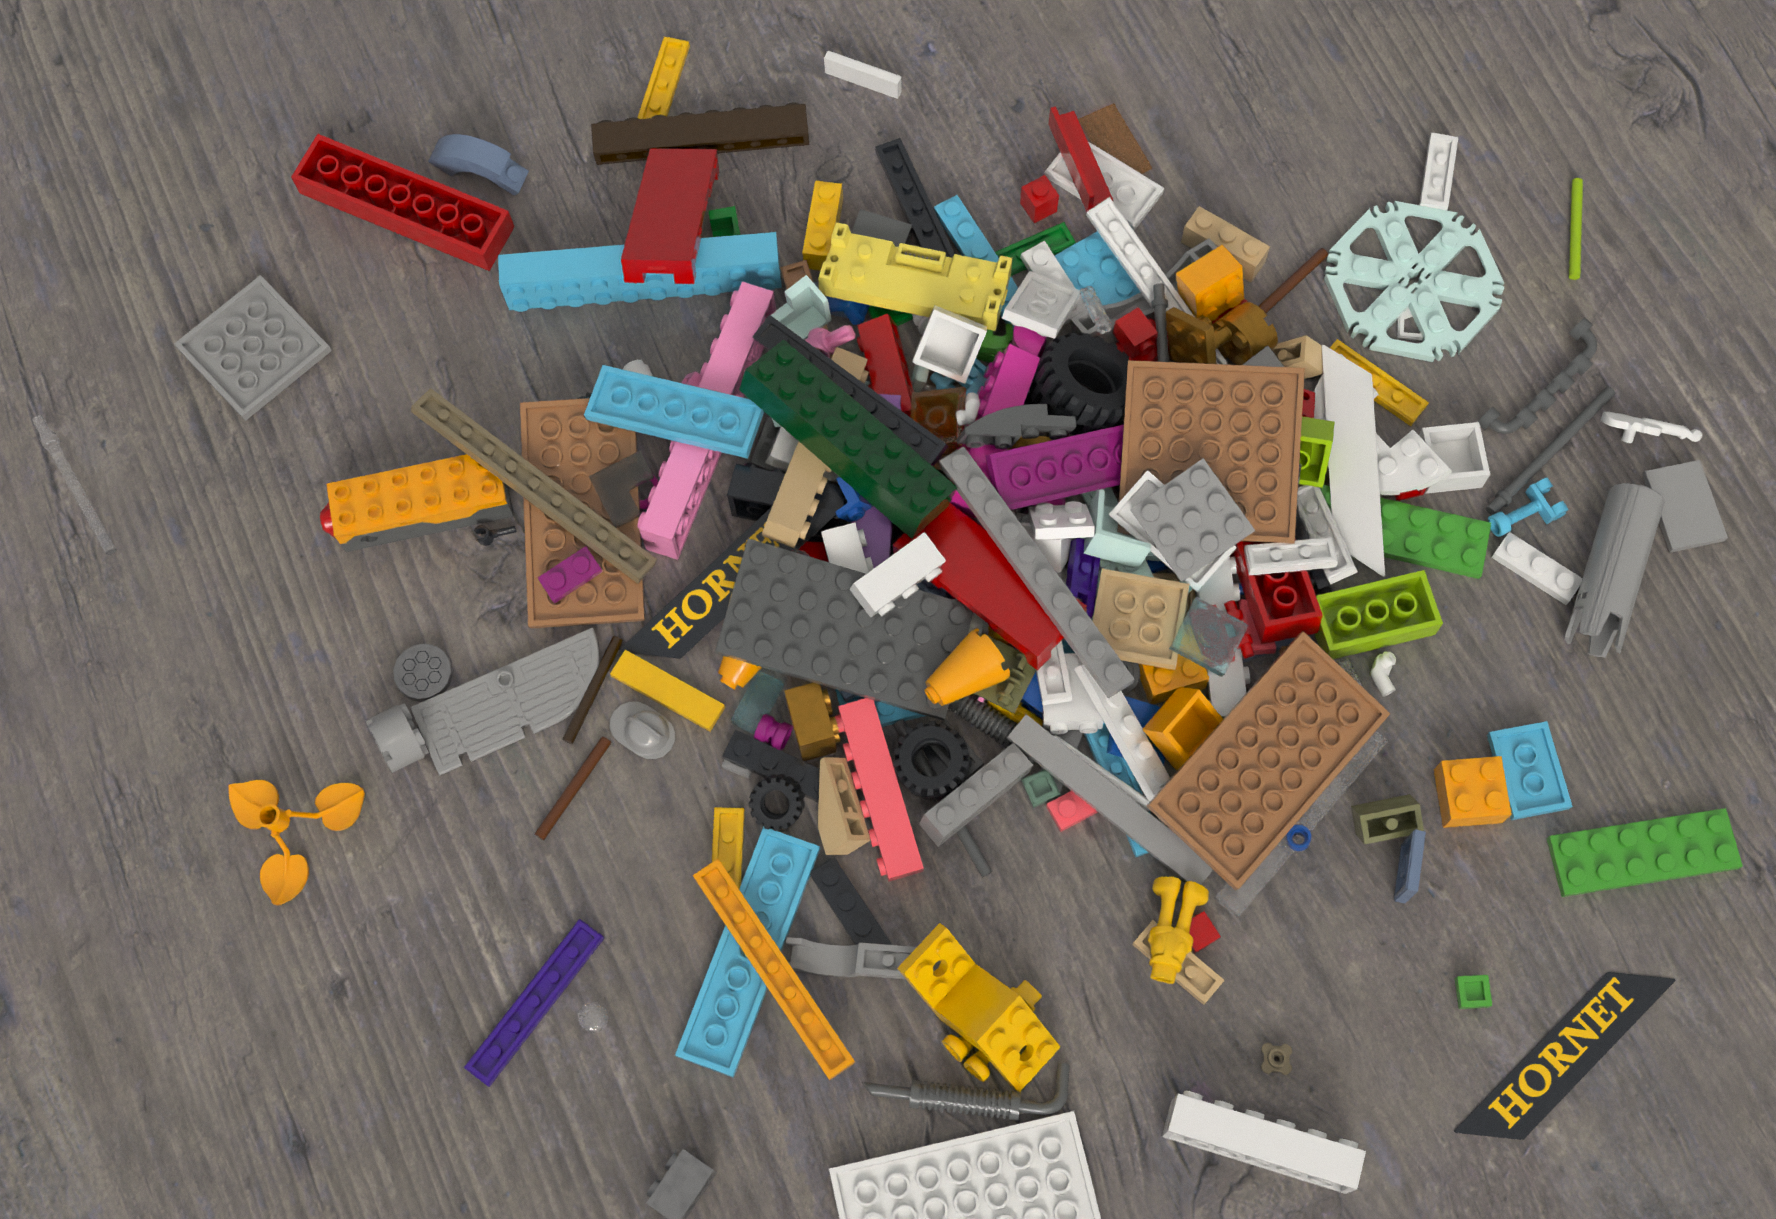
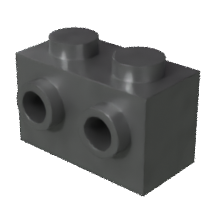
(680, 1186)

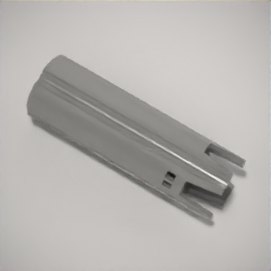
(1616, 567)

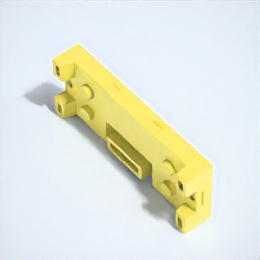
(913, 278)

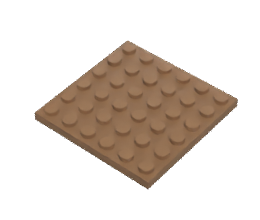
(1231, 416)

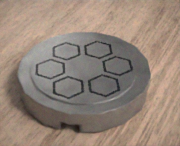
(422, 672)

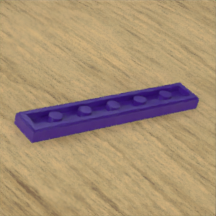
(534, 1003)

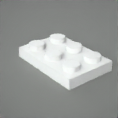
(1041, 305)

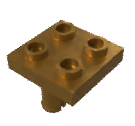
(1194, 338)

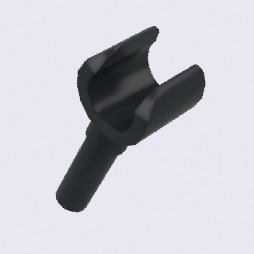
(491, 534)

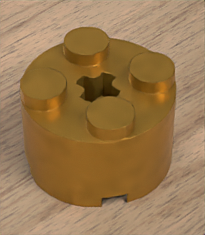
(1248, 331)

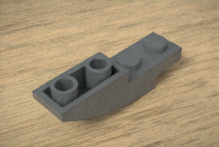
(1009, 424)

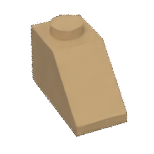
(1301, 353)

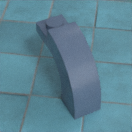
(470, 154)

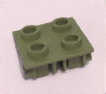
(1011, 691)

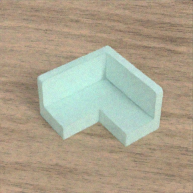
(804, 309)
(1108, 542)

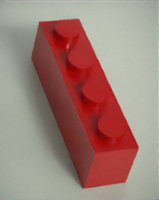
(886, 359)

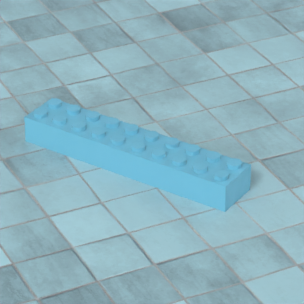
(597, 276)

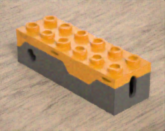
(413, 502)

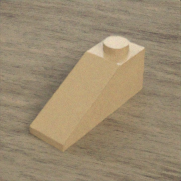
(839, 810)

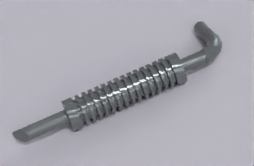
(986, 718)
(975, 1100)

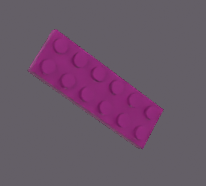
(1057, 467)

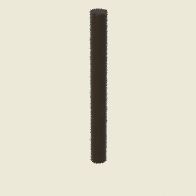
(592, 690)

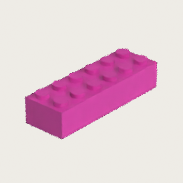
(1005, 387)

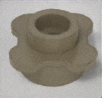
(1283, 1065)

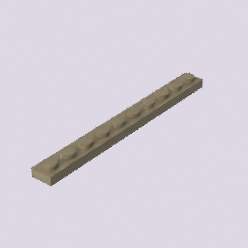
(534, 485)

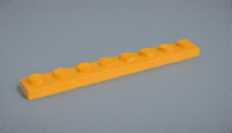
(774, 969)

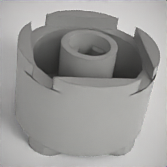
(397, 737)

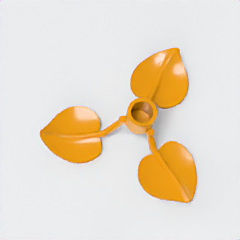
(257, 807)

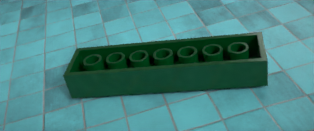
(847, 438)

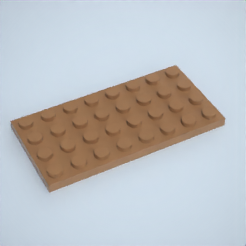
(569, 451)
(1268, 760)

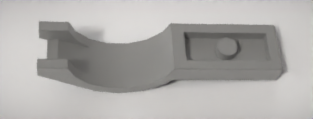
(848, 961)

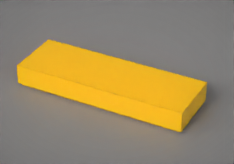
(728, 840)

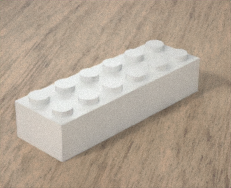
(1264, 1143)

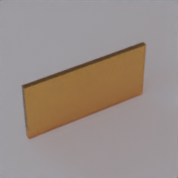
(1111, 134)

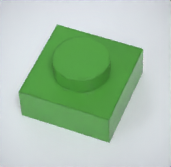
(1473, 991)

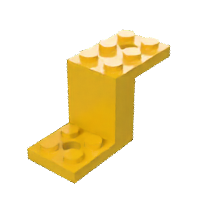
(979, 1007)

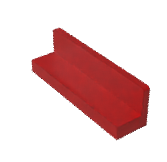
(1078, 158)

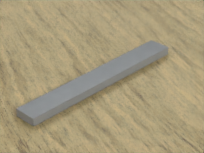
(1109, 800)

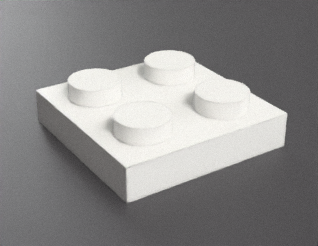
(1061, 521)

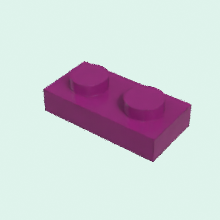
(570, 574)

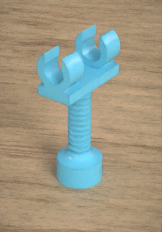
(1502, 523)

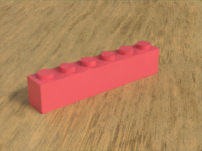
(880, 790)

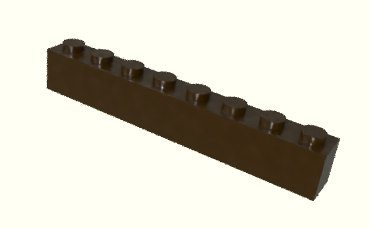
(724, 130)

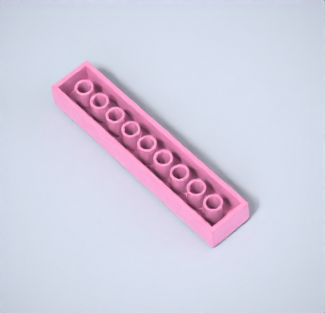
(690, 467)

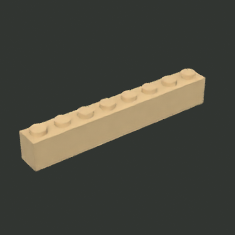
(805, 477)

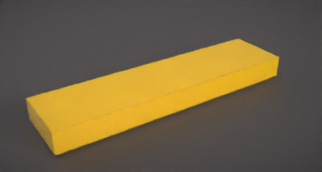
(664, 78)
(1392, 394)
(667, 690)

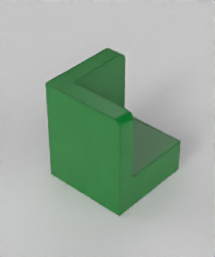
(724, 222)

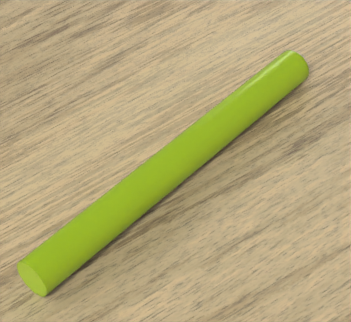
(1576, 229)

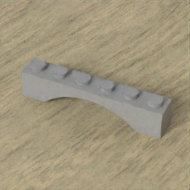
(1083, 323)

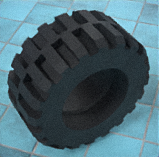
(1086, 361)

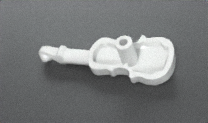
(1645, 425)

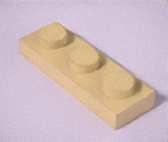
(1194, 976)

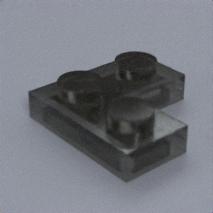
(614, 486)

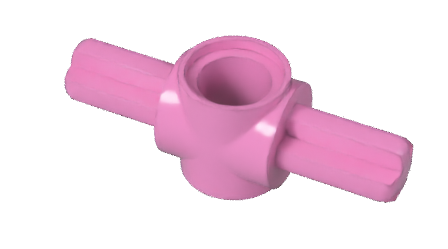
(828, 341)

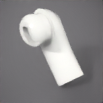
(972, 406)
(1380, 672)

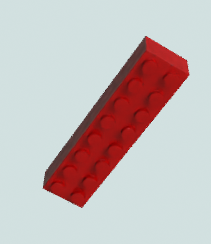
(403, 202)

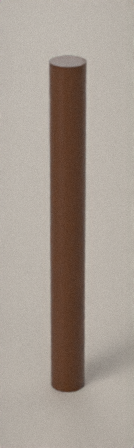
(1293, 280)
(572, 789)

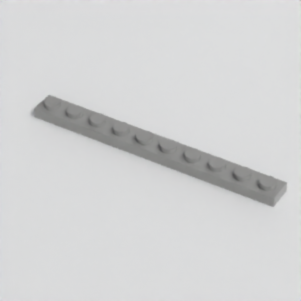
(1037, 573)

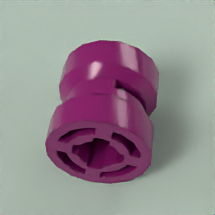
(773, 732)

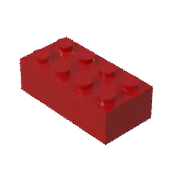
(1278, 602)

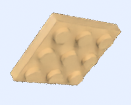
(1140, 616)

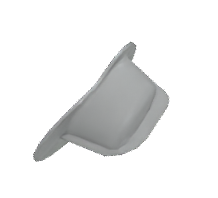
(642, 730)

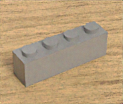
(975, 794)

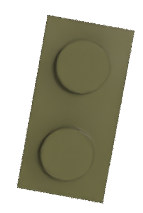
(1387, 819)

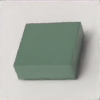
(1040, 788)

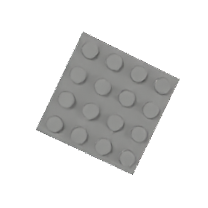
(253, 347)

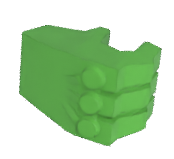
(994, 343)

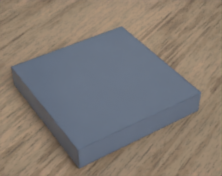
(1409, 866)

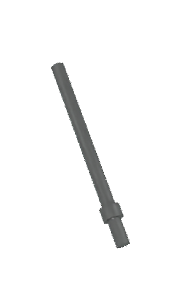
(963, 834)

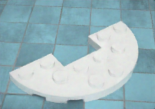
(1403, 466)

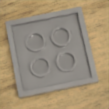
(1192, 520)

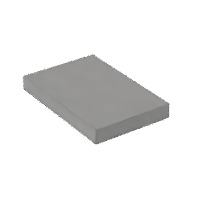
(1689, 508)

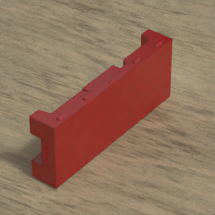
(669, 214)
(989, 585)

